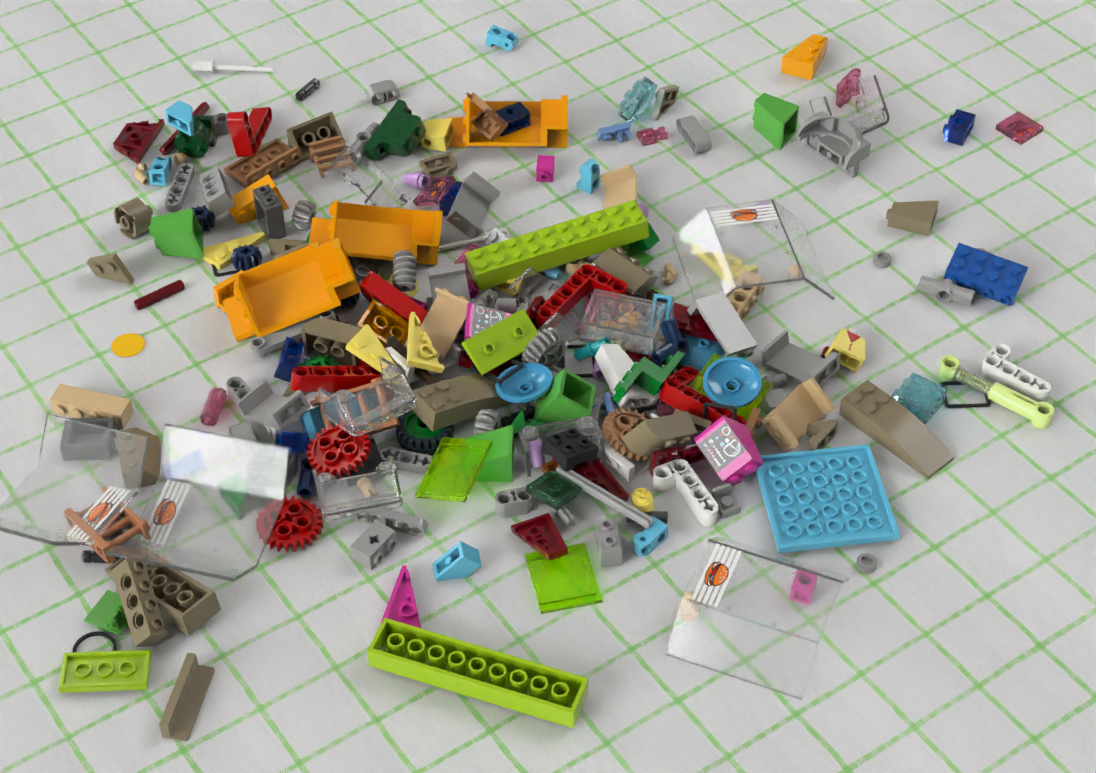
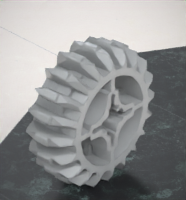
(546, 348)

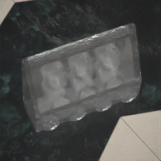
(624, 320)

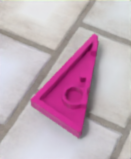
(402, 601)

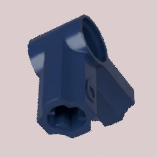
(674, 342)
(306, 482)

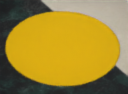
(128, 345)

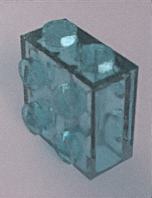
(637, 99)
(920, 396)

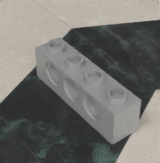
(216, 191)

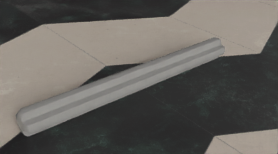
(607, 497)

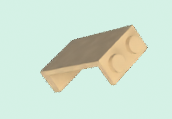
(619, 186)
(444, 321)
(790, 417)

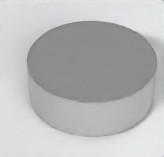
(882, 259)
(866, 563)

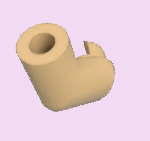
(140, 173)
(671, 274)

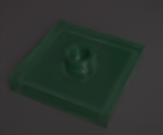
(553, 489)

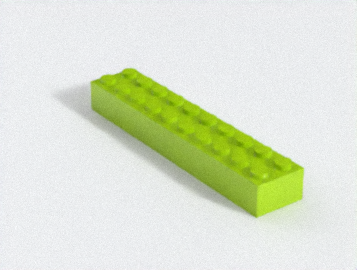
(557, 244)
(478, 672)

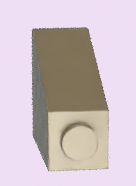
(913, 216)

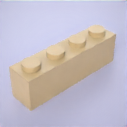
(90, 404)

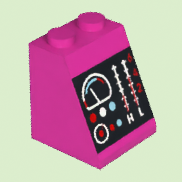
(480, 318)
(729, 450)

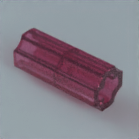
(213, 406)

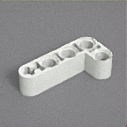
(999, 369)
(681, 476)

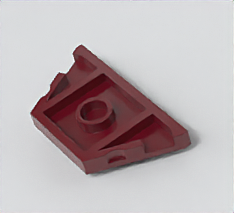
(137, 139)

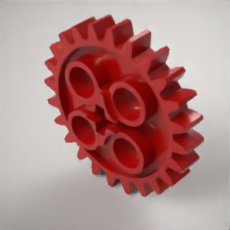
(338, 451)
(296, 525)

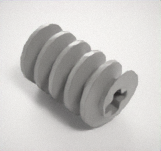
(404, 271)

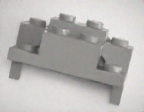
(842, 144)

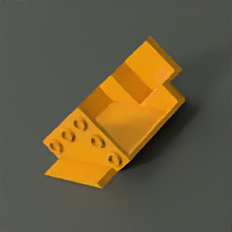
(546, 129)
(380, 231)
(290, 289)

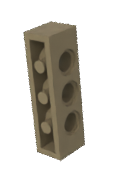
(139, 602)

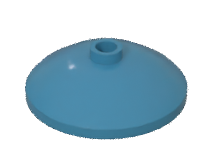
(700, 352)
(735, 374)
(526, 384)

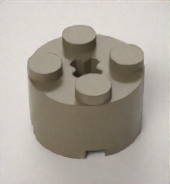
(133, 217)

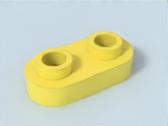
(642, 500)

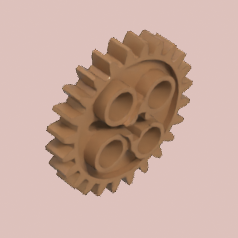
(619, 424)

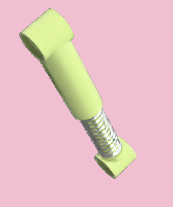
(1038, 412)

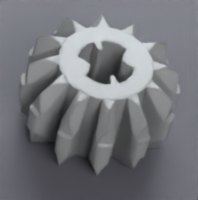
(303, 214)
(486, 421)

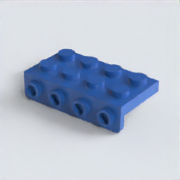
(986, 274)

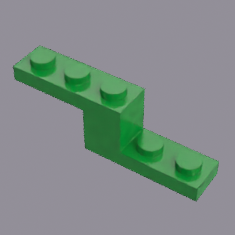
(647, 375)

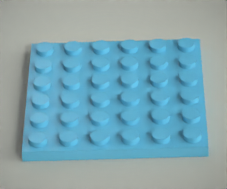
(825, 499)

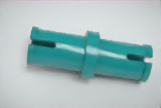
(590, 349)

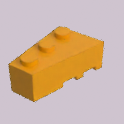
(805, 57)
(244, 203)

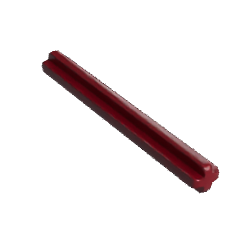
(170, 144)

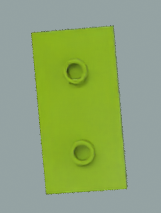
(500, 342)
(105, 671)

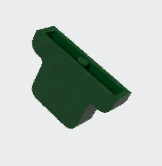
(396, 133)

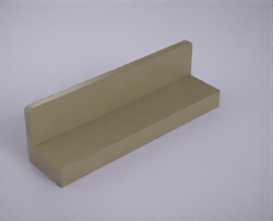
(186, 699)

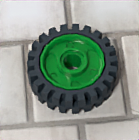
(417, 436)

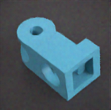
(501, 38)
(159, 171)
(589, 176)
(650, 538)

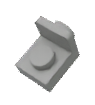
(726, 502)

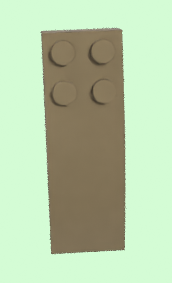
(456, 400)
(895, 428)
(179, 597)

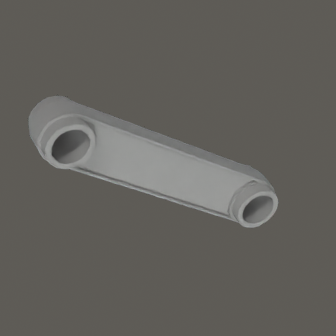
(263, 345)

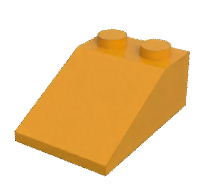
(384, 323)

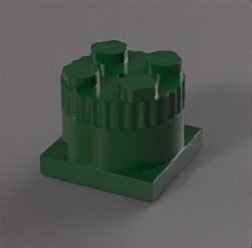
(201, 140)

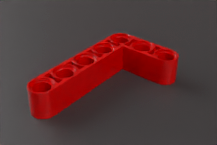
(249, 131)
(575, 288)
(380, 290)
(332, 377)
(682, 397)

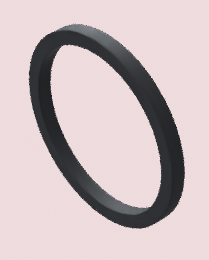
(96, 633)

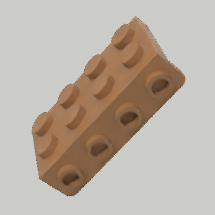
(269, 160)

